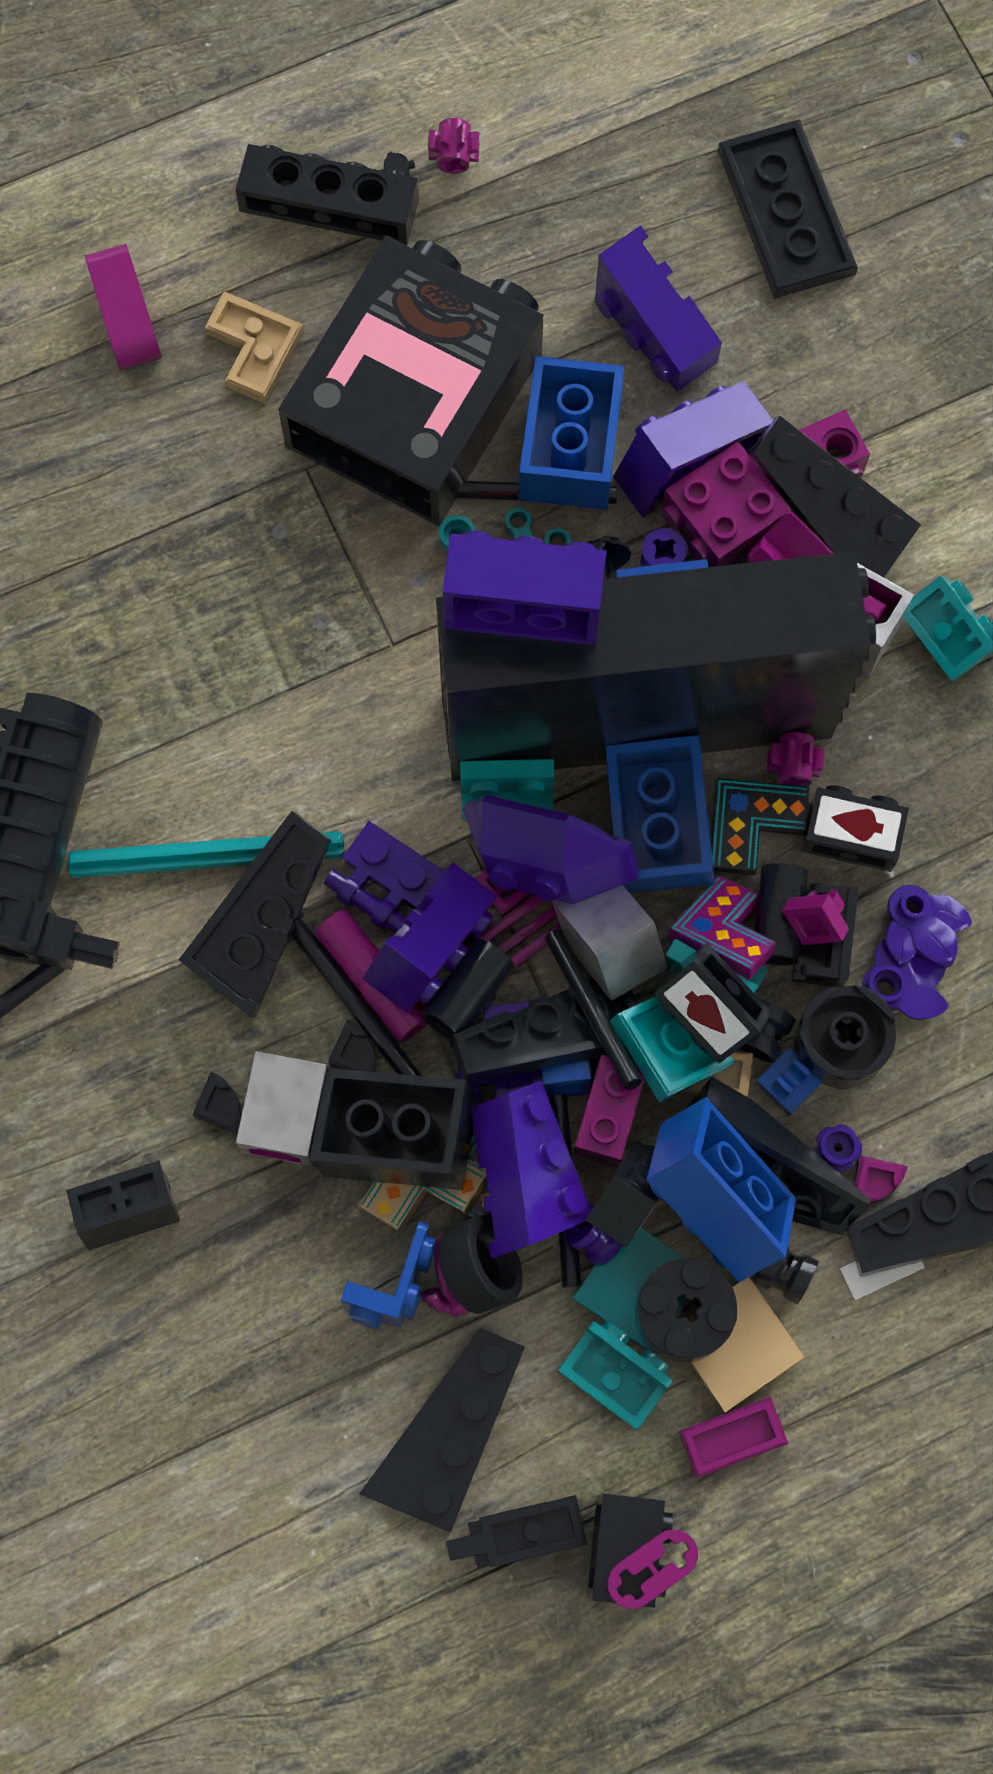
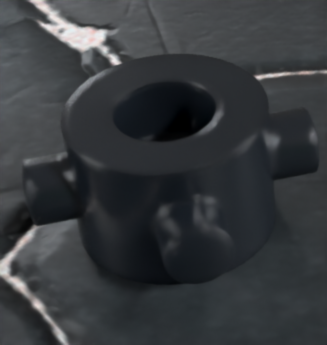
(398, 162)

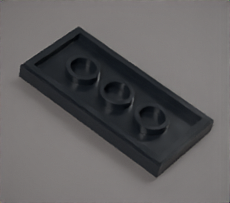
(787, 209)

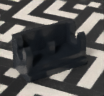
(828, 962)
(122, 1205)

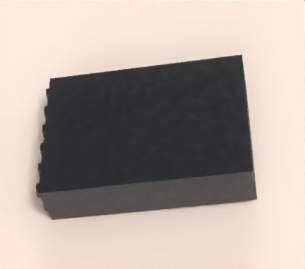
(674, 656)

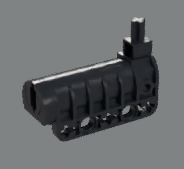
(41, 786)

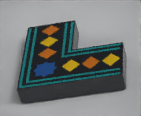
(744, 811)

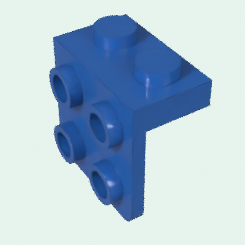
(372, 1307)

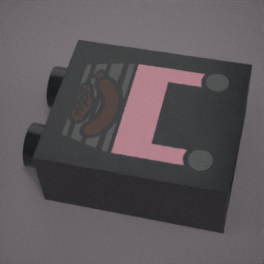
(413, 377)

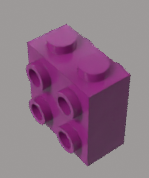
(723, 507)

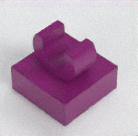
(817, 917)

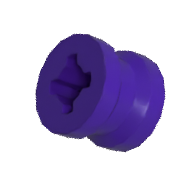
(663, 539)
(597, 1245)

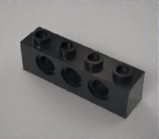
(341, 211)

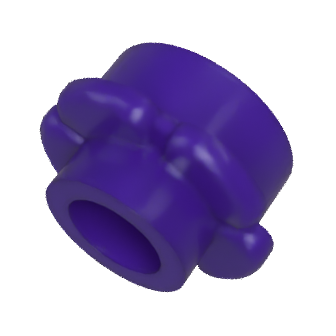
(846, 1138)

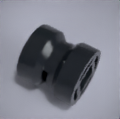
(766, 1044)
(795, 1279)

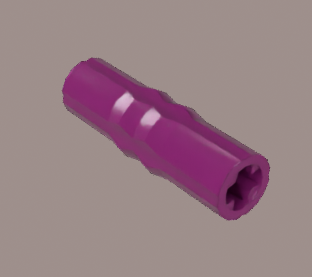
(355, 955)

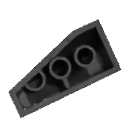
(821, 1192)

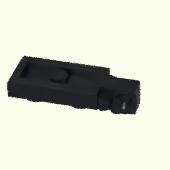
(521, 1533)

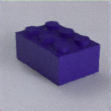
(523, 587)

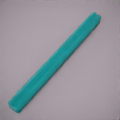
(178, 856)

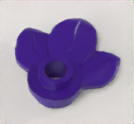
(926, 932)
(911, 984)

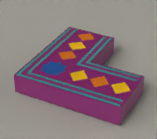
(717, 920)

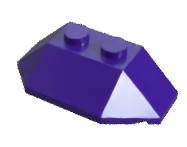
(547, 851)

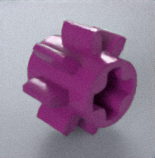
(453, 145)
(795, 759)

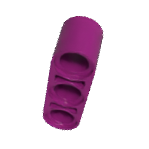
(123, 307)

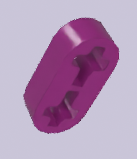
(660, 1579)

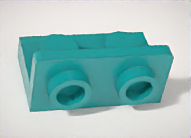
(950, 626)
(513, 780)

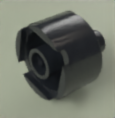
(832, 1013)
(692, 1282)

